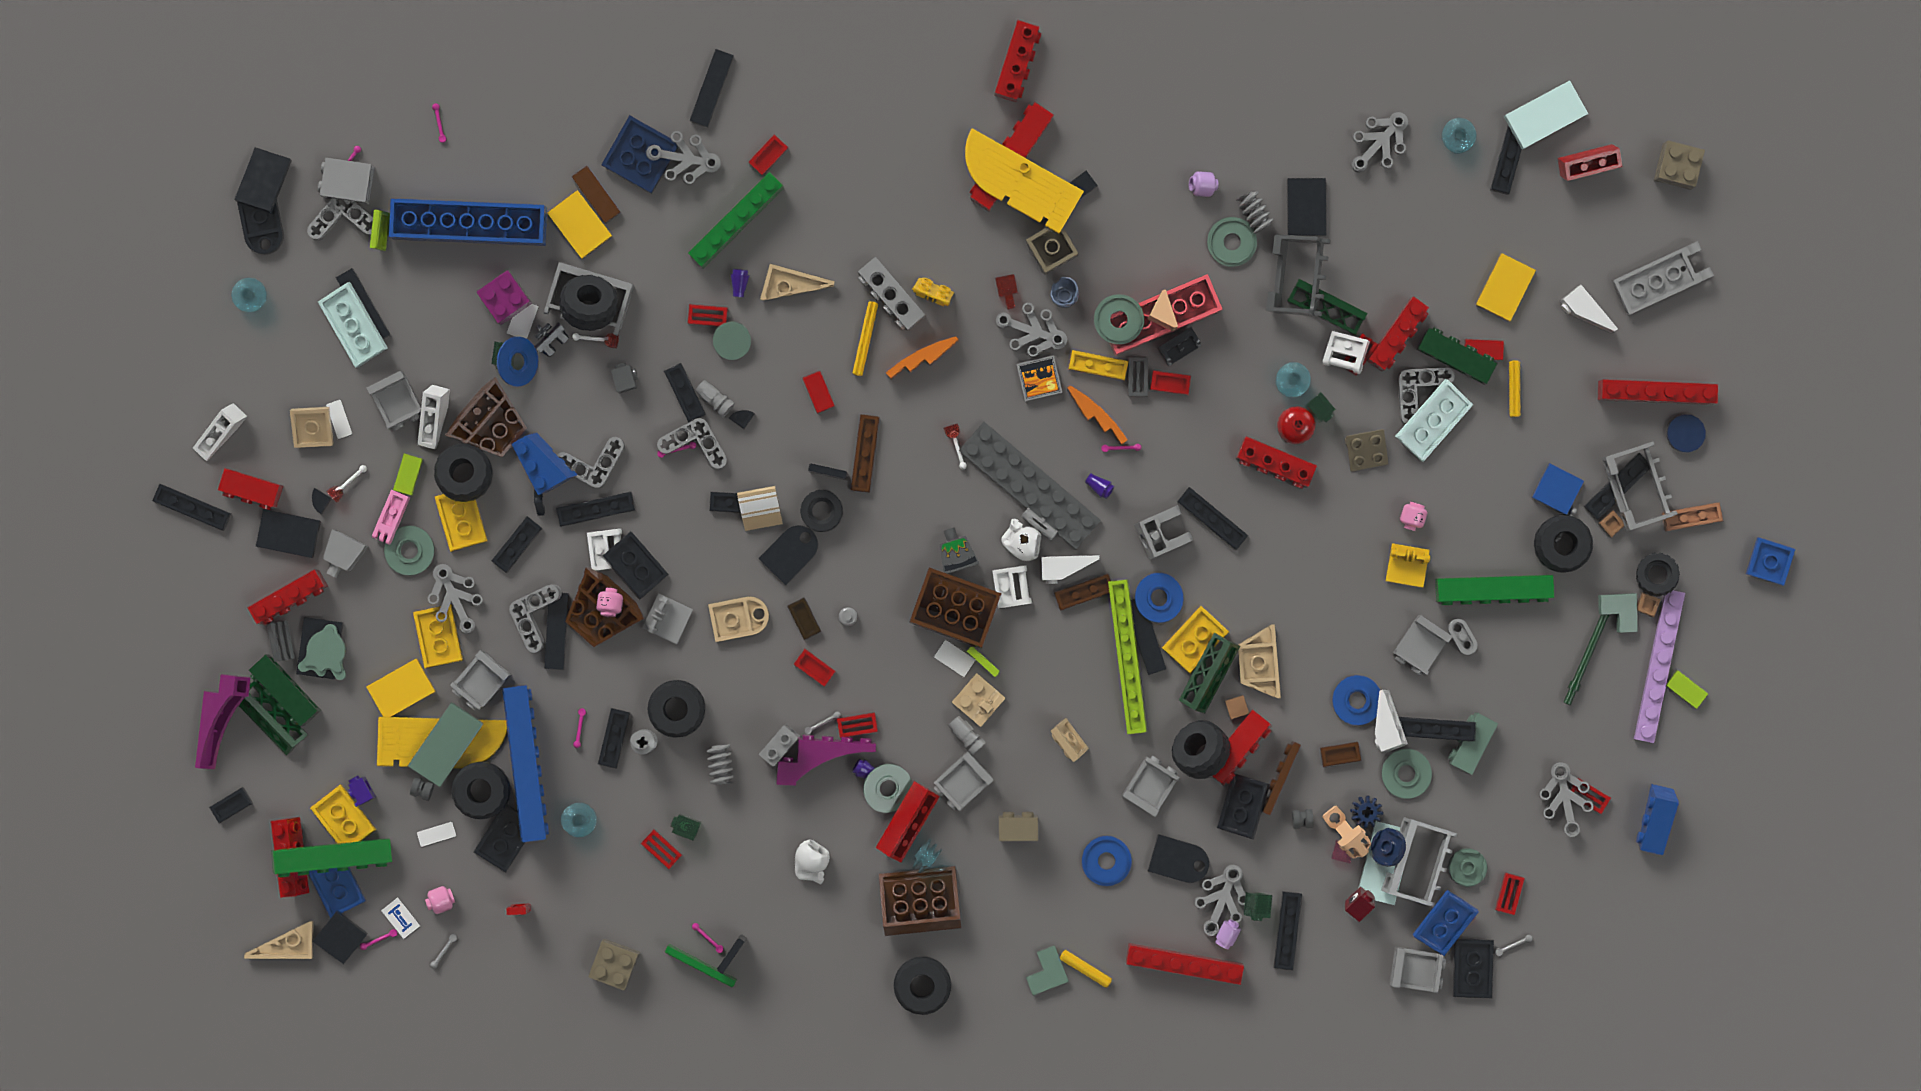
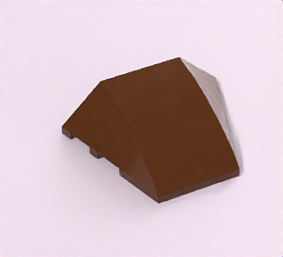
(488, 421)
(587, 619)

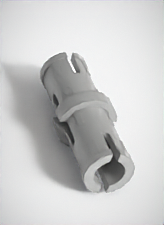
(1029, 515)

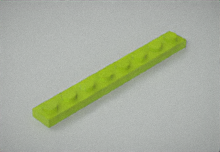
(1127, 656)

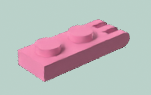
(391, 516)

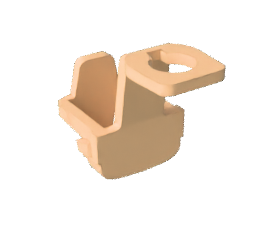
(1350, 837)

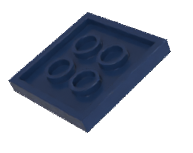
(629, 158)

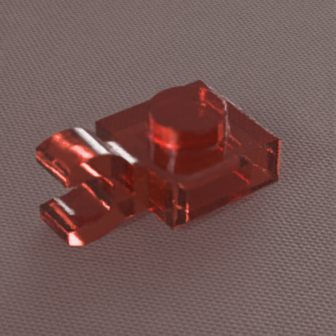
(1007, 287)

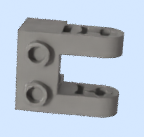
(1152, 536)

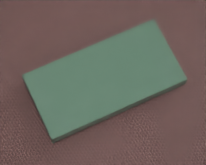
(445, 744)

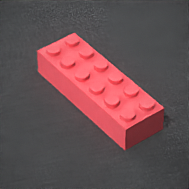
(1189, 304)

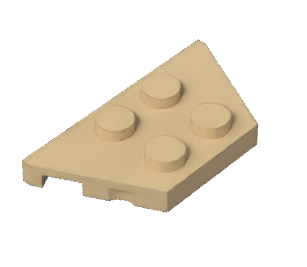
(1259, 662)

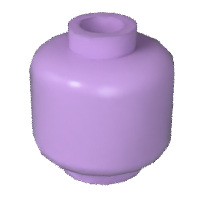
(1203, 184)

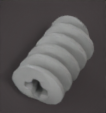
(1255, 211)
(638, 746)
(720, 764)

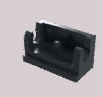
(1180, 346)

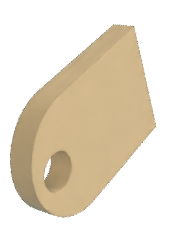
(736, 618)

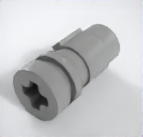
(715, 398)
(965, 733)

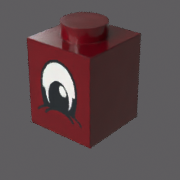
(1360, 904)

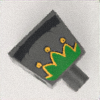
(956, 552)

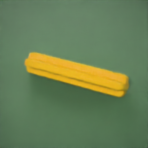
(1514, 389)
(1085, 968)

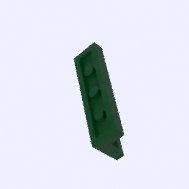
(1332, 301)
(1215, 673)
(267, 720)

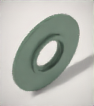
(1216, 241)
(1107, 308)
(420, 561)
(1422, 773)
(872, 787)

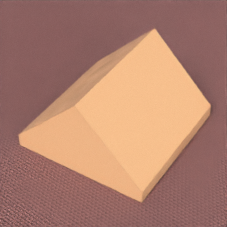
(1162, 313)

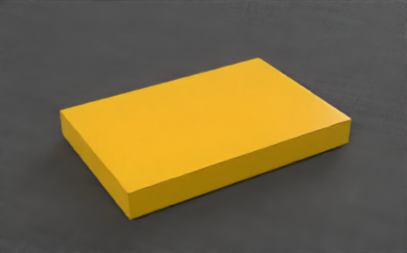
(579, 224)
(1505, 287)
(460, 522)
(437, 639)
(1192, 639)
(401, 688)
(341, 817)

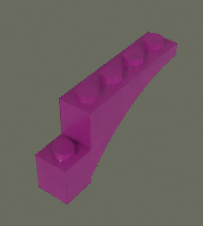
(215, 716)
(814, 752)

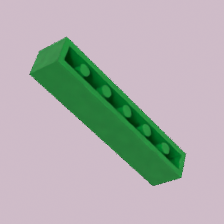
(736, 220)
(1494, 588)
(331, 856)

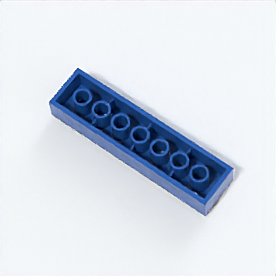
(468, 222)
(524, 765)

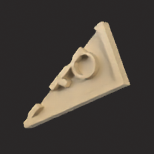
(787, 282)
(291, 945)

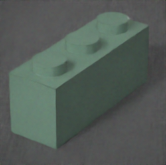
(1469, 752)

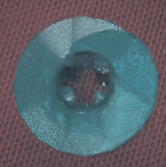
(1449, 135)
(240, 291)
(1284, 374)
(569, 819)
(926, 856)

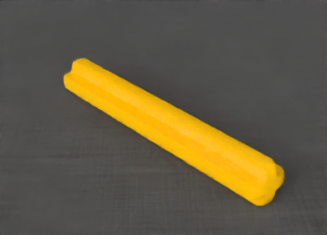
(865, 338)

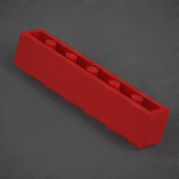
(1021, 142)
(1657, 392)
(1184, 963)

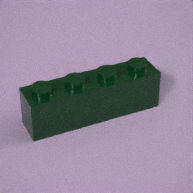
(1457, 356)
(284, 690)

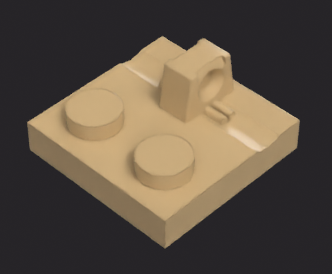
(311, 427)
(978, 700)
(1069, 740)

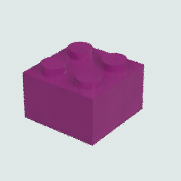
(504, 297)

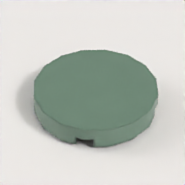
(732, 340)
(1467, 867)

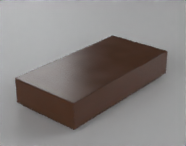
(1340, 754)

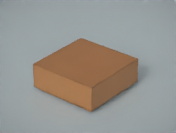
(1611, 523)
(1648, 604)
(1236, 707)

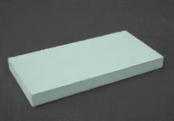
(1545, 115)
(352, 325)
(1434, 420)
(1374, 874)

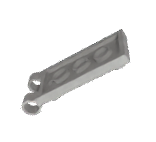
(1659, 279)

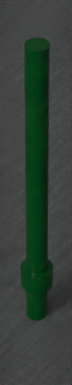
(1575, 685)

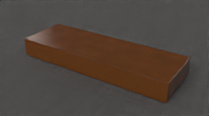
(596, 194)
(1083, 592)

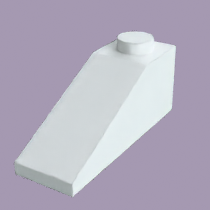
(1584, 307)
(433, 413)
(219, 431)
(1060, 567)
(1388, 726)

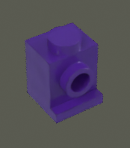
(360, 790)

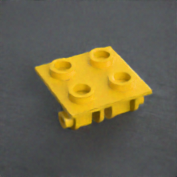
(926, 287)
(1407, 565)

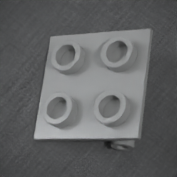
(667, 618)

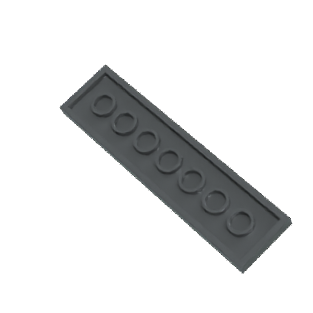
(1029, 485)

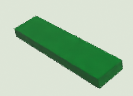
(700, 965)

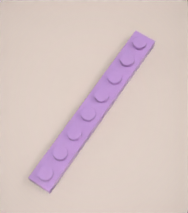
(1659, 666)

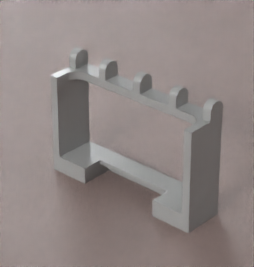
(571, 270)
(1626, 514)
(1392, 881)

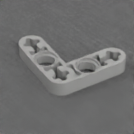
(338, 212)
(1412, 387)
(692, 435)
(591, 471)
(527, 610)

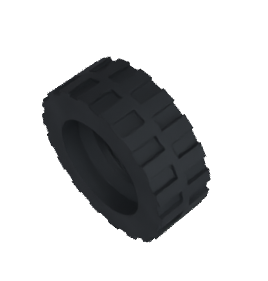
(824, 525)
(1666, 562)

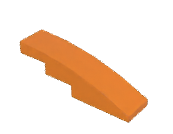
(928, 354)
(1091, 409)

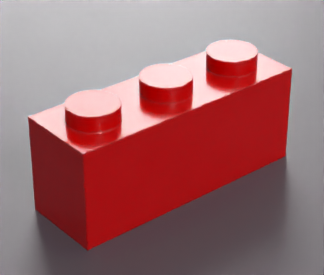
(1590, 162)
(250, 489)

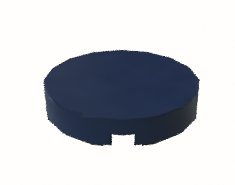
(1686, 433)
(1388, 847)

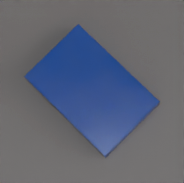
(337, 890)
(1445, 923)

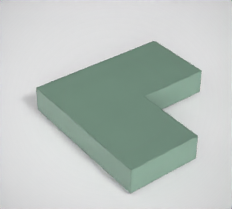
(1624, 606)
(1052, 973)

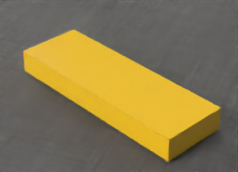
(1098, 365)

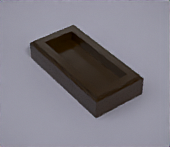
(804, 618)

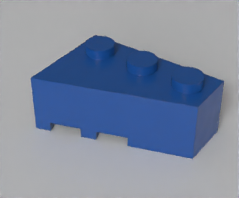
(541, 463)
(1658, 819)

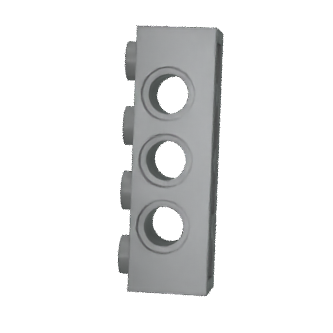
(875, 268)

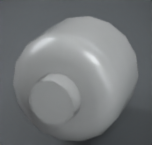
(848, 616)

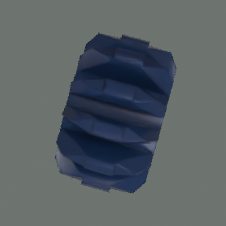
(1362, 806)

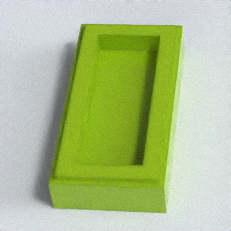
(379, 230)
(408, 474)
(983, 661)
(1686, 689)

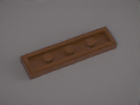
(865, 453)

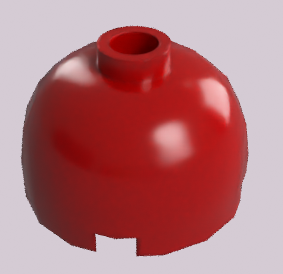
(1288, 429)

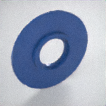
(504, 366)
(1169, 586)
(1341, 700)
(1117, 849)

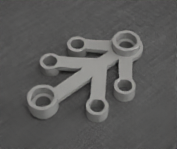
(1382, 139)
(686, 158)
(1035, 331)
(453, 595)
(1565, 795)
(1223, 896)

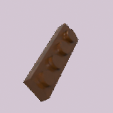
(1283, 770)

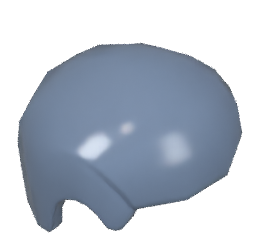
(1064, 292)

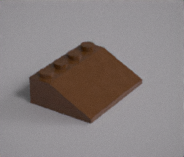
(955, 608)
(919, 901)

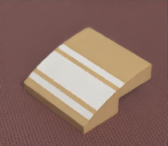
(759, 508)

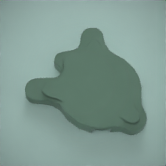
(325, 653)

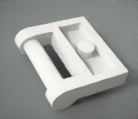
(1348, 346)
(599, 546)
(1004, 584)

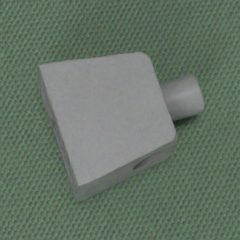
(342, 552)

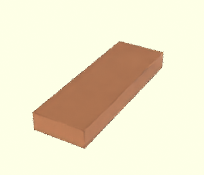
(1694, 517)

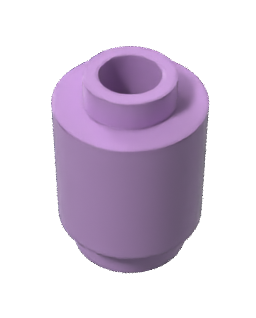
(1228, 934)

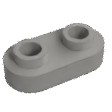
(1462, 636)

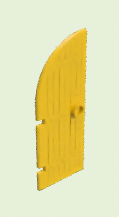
(1027, 185)
(403, 736)

